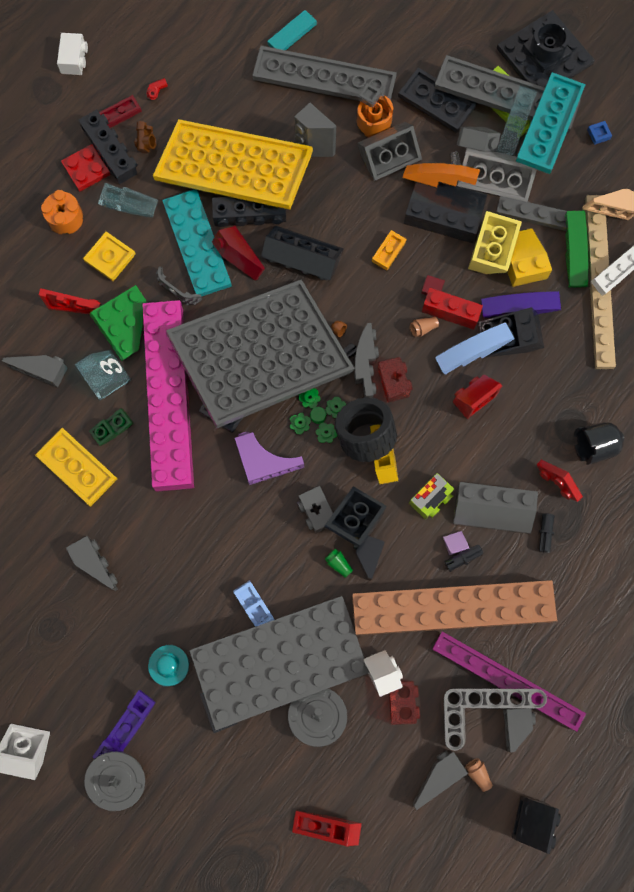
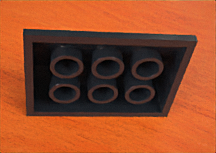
(446, 210)

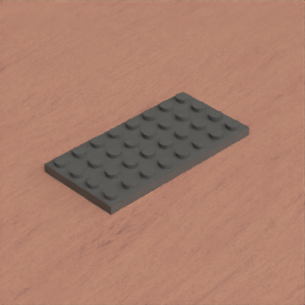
(278, 662)

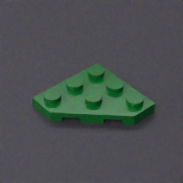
(122, 321)

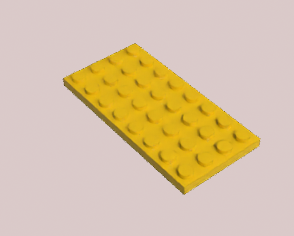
(233, 164)

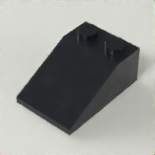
(356, 517)

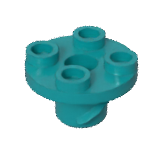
(168, 665)

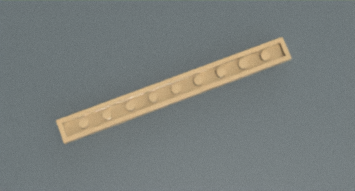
(600, 305)

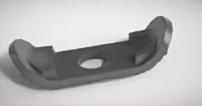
(184, 297)

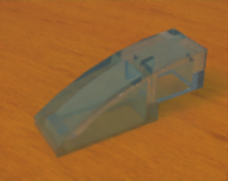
(127, 201)

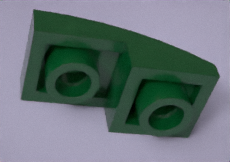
(112, 427)

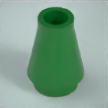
(338, 563)

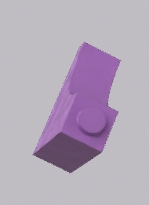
(260, 463)

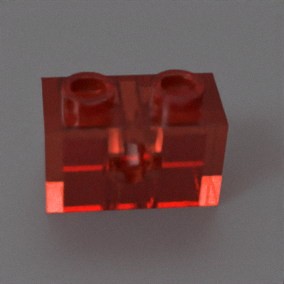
(392, 389)

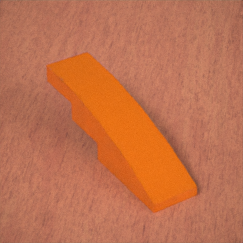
(434, 173)

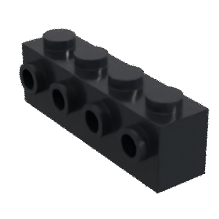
(108, 147)
(242, 212)

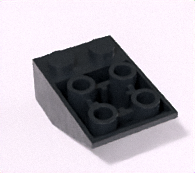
(523, 326)
(536, 824)

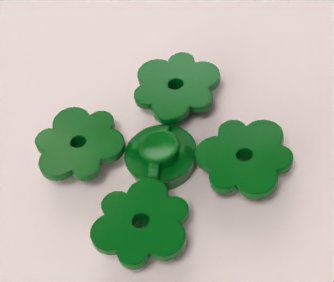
(317, 415)

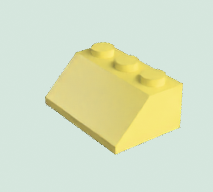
(494, 244)

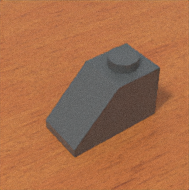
(478, 138)
(518, 726)

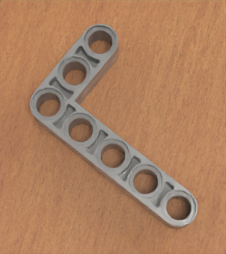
(485, 702)

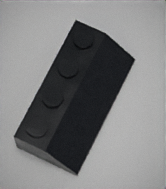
(301, 253)

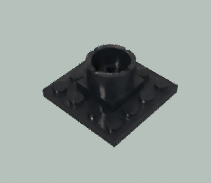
(544, 49)

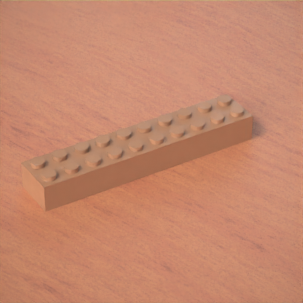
(454, 607)

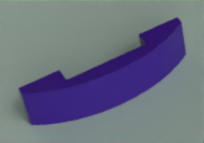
(127, 725)

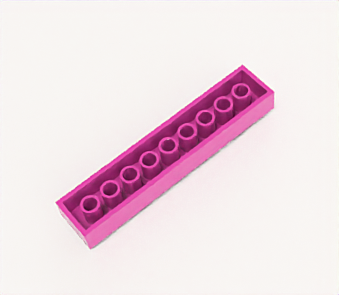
(167, 400)

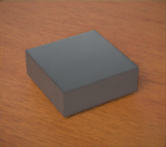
(369, 95)

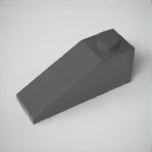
(39, 367)
(442, 775)

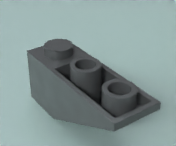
(87, 558)

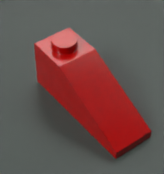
(327, 828)

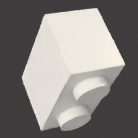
(72, 53)
(384, 672)

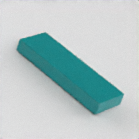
(292, 31)

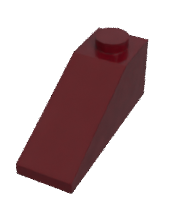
(237, 251)

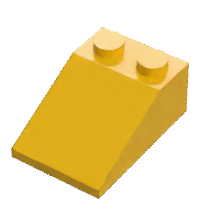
(528, 260)

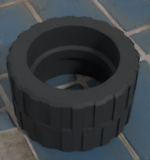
(363, 412)

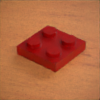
(85, 167)

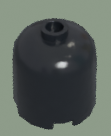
(598, 442)

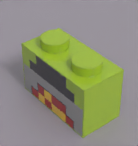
(431, 496)

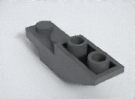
(365, 357)

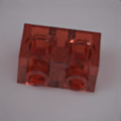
(397, 703)

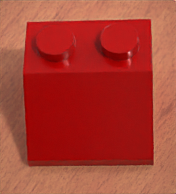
(477, 395)

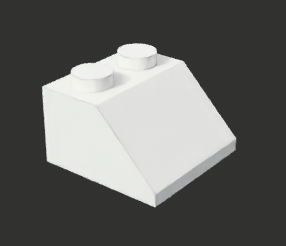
(23, 751)

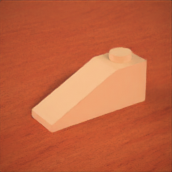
(615, 204)

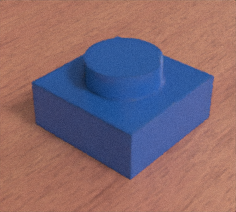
(599, 132)

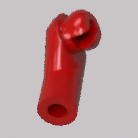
(155, 87)

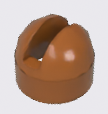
(338, 328)

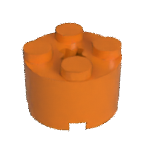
(375, 119)
(62, 212)

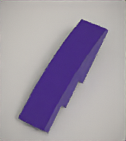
(540, 301)

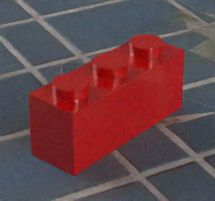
(452, 308)

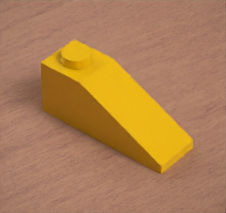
(386, 466)

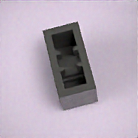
(316, 499)

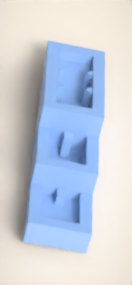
(475, 347)
(253, 604)

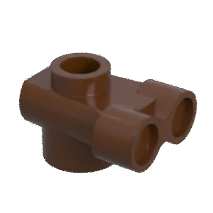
(145, 138)

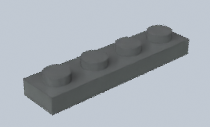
(532, 213)

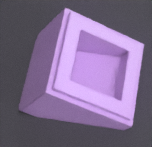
(455, 543)

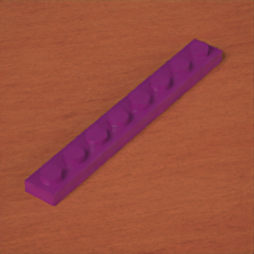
(506, 679)

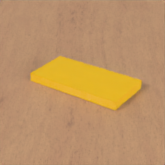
(76, 467)

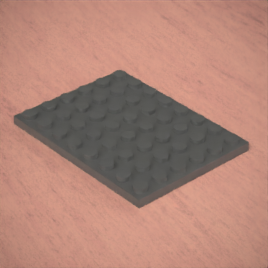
(259, 352)

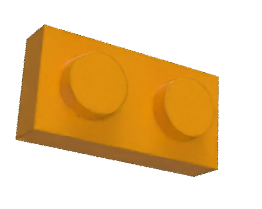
(389, 250)

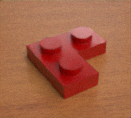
(560, 478)

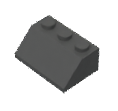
(315, 130)
(390, 150)

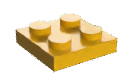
(109, 256)

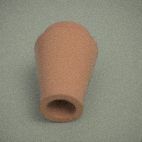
(422, 326)
(478, 773)

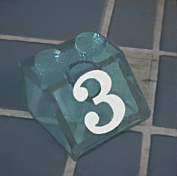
(103, 373)

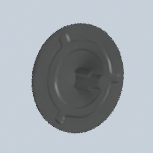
(318, 718)
(114, 781)

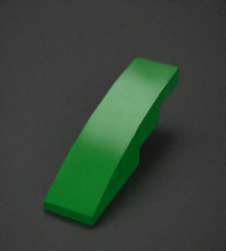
(576, 249)

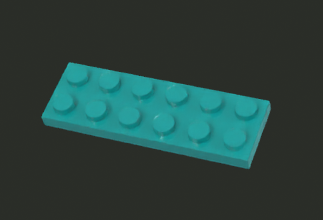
(550, 123)
(195, 243)

